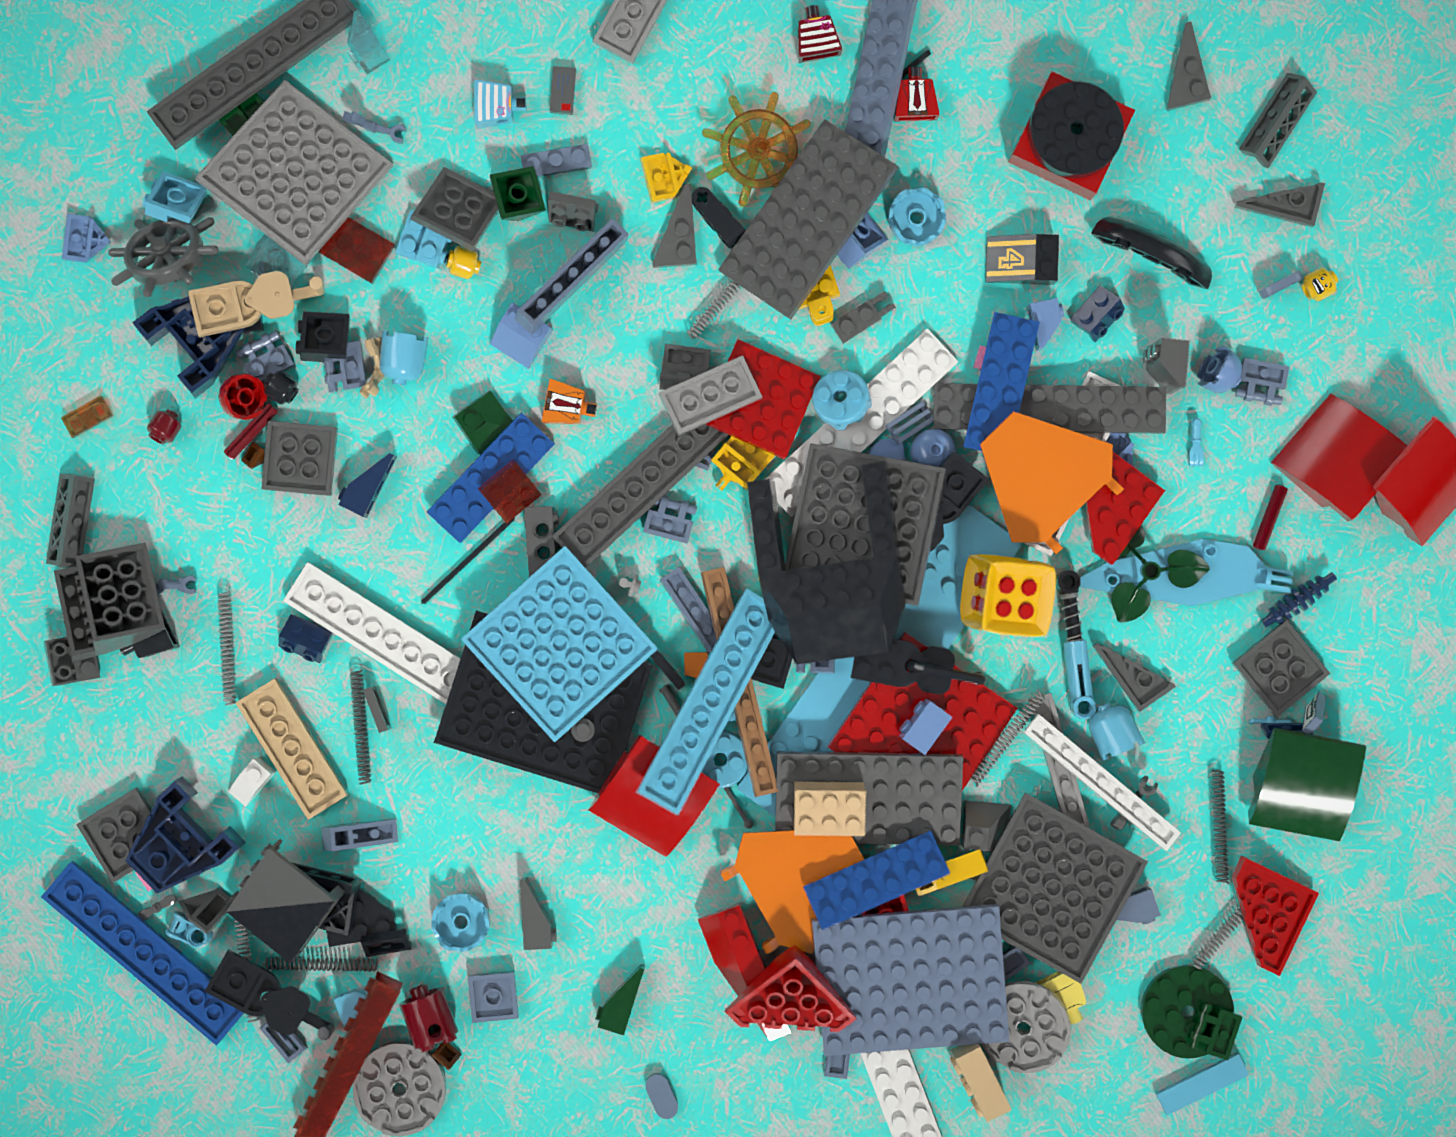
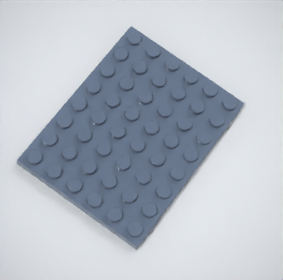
(916, 979)

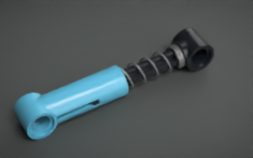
(1075, 648)

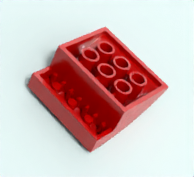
(1339, 456)
(1421, 483)
(639, 816)

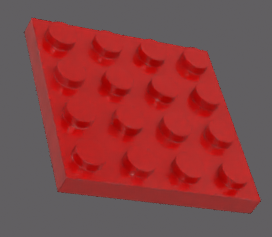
(778, 414)

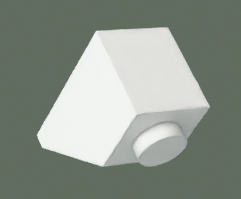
(251, 780)

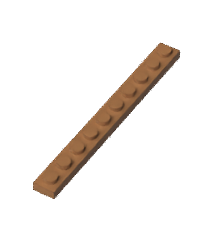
(746, 710)

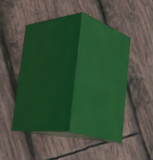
(517, 194)

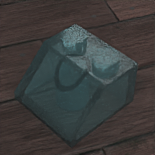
(364, 46)

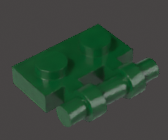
(1222, 1034)

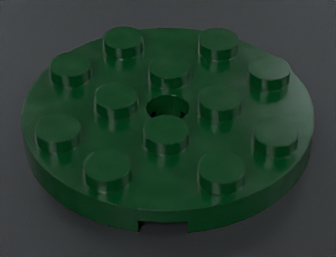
(1169, 995)

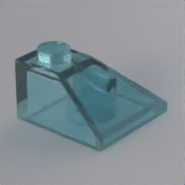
(271, 257)

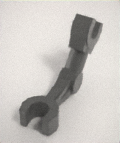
(1119, 820)

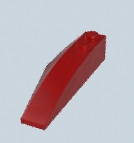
(736, 952)

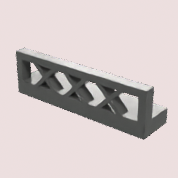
(1276, 116)
(71, 521)

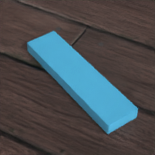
(1202, 1084)

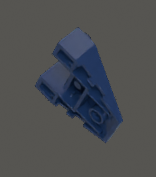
(207, 352)
(174, 845)

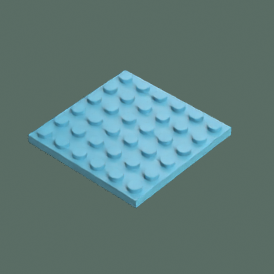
(559, 644)

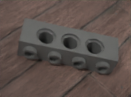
(533, 518)

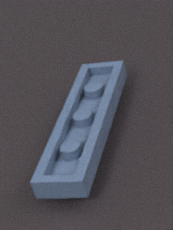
(690, 607)

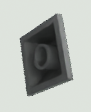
(983, 824)

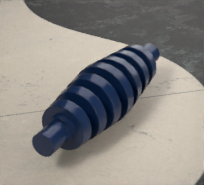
(1306, 594)

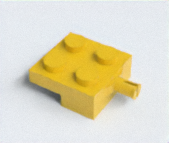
(740, 462)

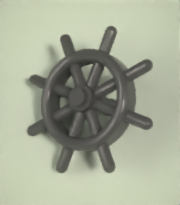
(163, 252)

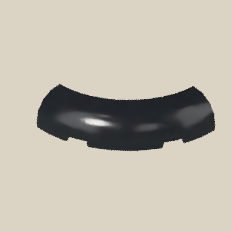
(1155, 249)

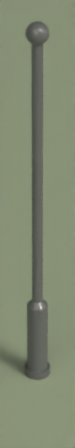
(675, 706)

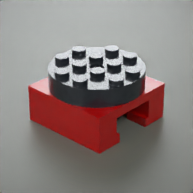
(1057, 154)

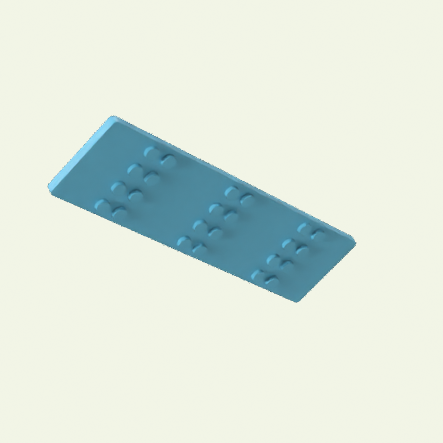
(933, 623)

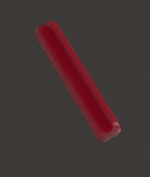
(250, 431)
(1270, 517)

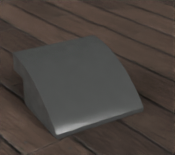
(109, 601)

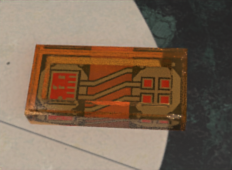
(87, 416)

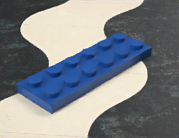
(1001, 375)
(462, 503)
(876, 880)

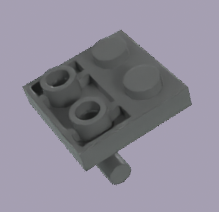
(572, 211)
(682, 364)
(62, 667)

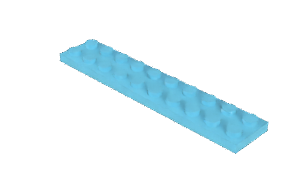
(708, 705)

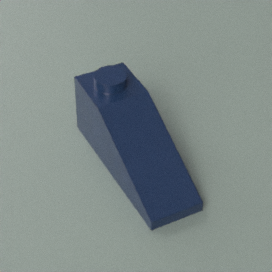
(364, 490)

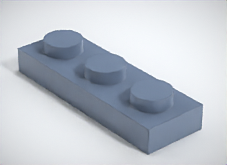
(558, 160)

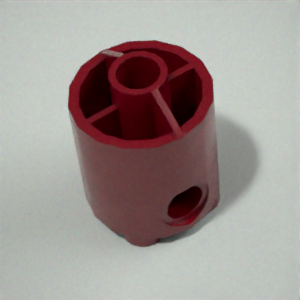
(424, 1009)

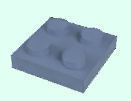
(493, 996)

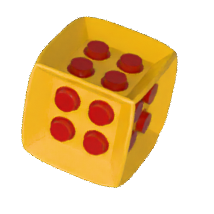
(1007, 595)

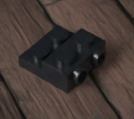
(323, 336)

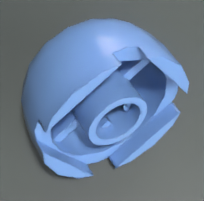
(1220, 371)
(931, 447)

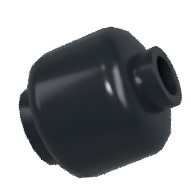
(280, 387)

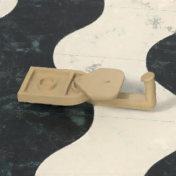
(224, 309)

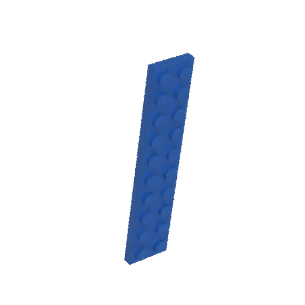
(140, 950)

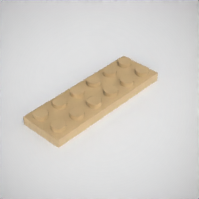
(291, 748)

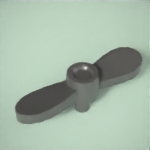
(157, 907)

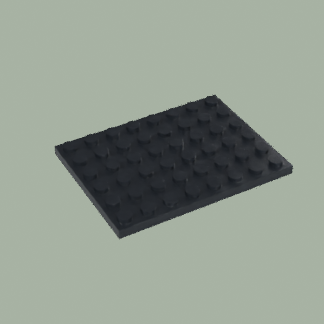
(492, 725)

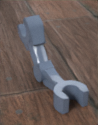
(357, 119)
(180, 584)

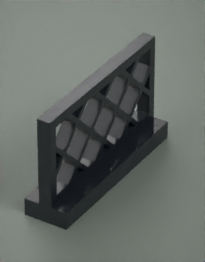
(328, 881)

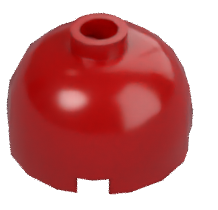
(242, 396)

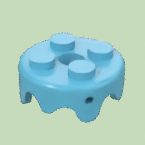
(921, 201)
(845, 412)
(736, 763)
(449, 934)

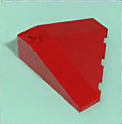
(791, 994)

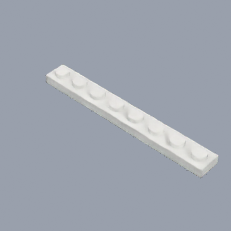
(1101, 782)

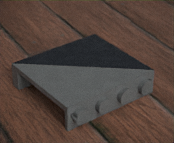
(281, 903)

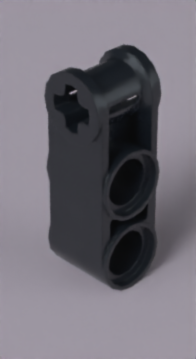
(718, 217)

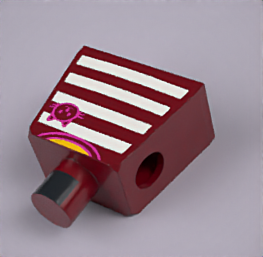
(817, 37)

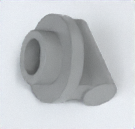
(634, 585)

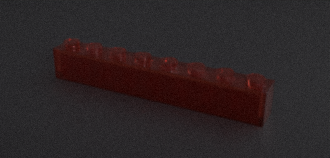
(349, 1056)

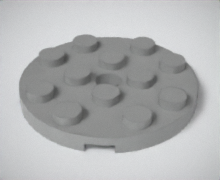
(1048, 1033)
(394, 1112)

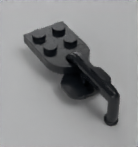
(959, 489)
(929, 669)
(242, 984)

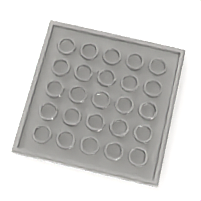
(294, 172)

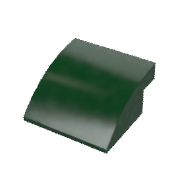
(1306, 784)

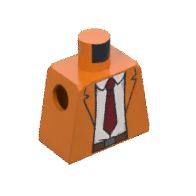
(566, 404)

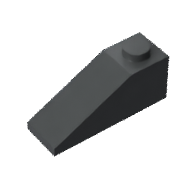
(535, 920)

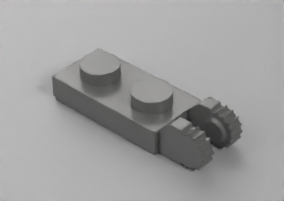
(860, 318)

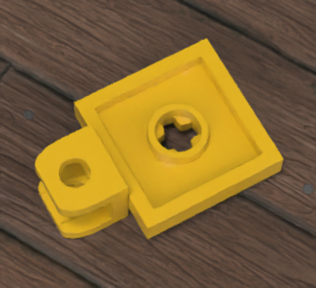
(820, 299)

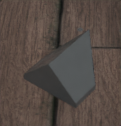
(206, 909)

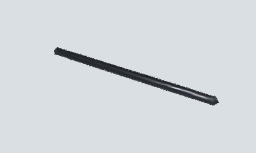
(466, 561)

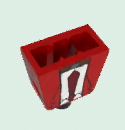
(916, 98)

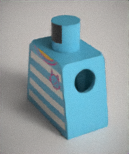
(495, 104)

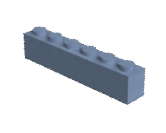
(571, 276)

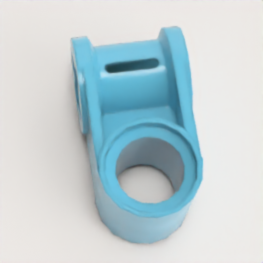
(185, 931)

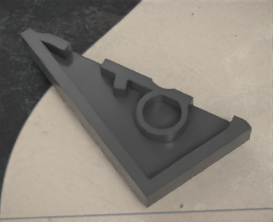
(1189, 79)
(1294, 205)
(679, 239)
(1138, 683)

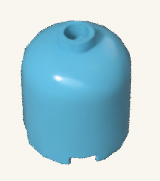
(402, 356)
(1114, 730)

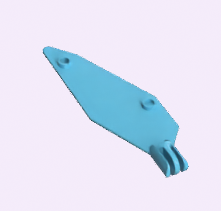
(1231, 573)

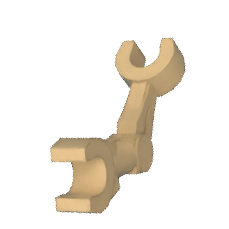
(374, 348)

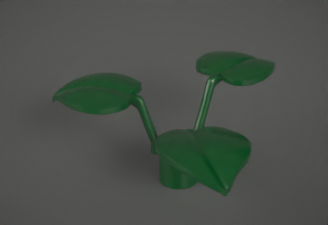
(1184, 571)

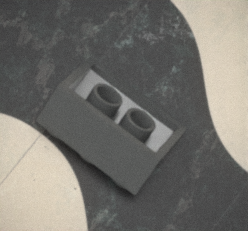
(1168, 363)

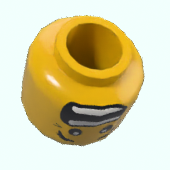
(1319, 284)

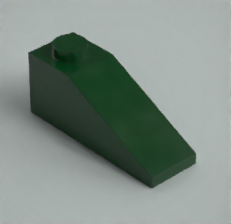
(618, 1006)

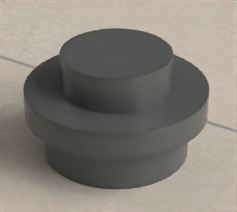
(583, 730)

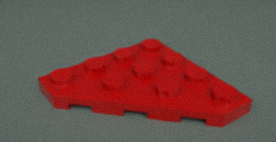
(1115, 517)
(1272, 912)

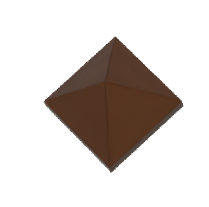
(254, 456)
(446, 1055)

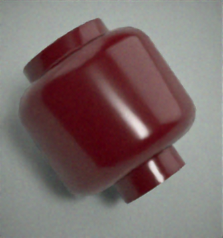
(164, 426)

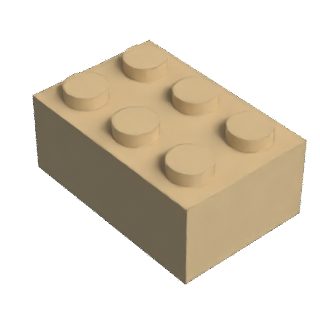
(829, 808)
(979, 1081)

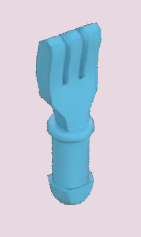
(1196, 454)

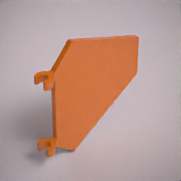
(1044, 475)
(777, 868)

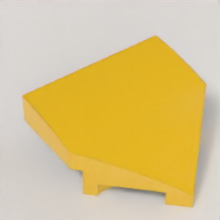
(663, 176)

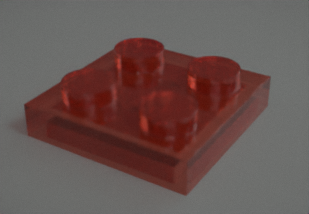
(509, 491)

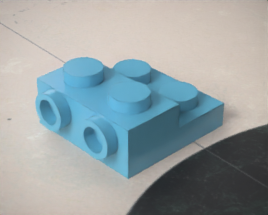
(173, 198)
(422, 244)

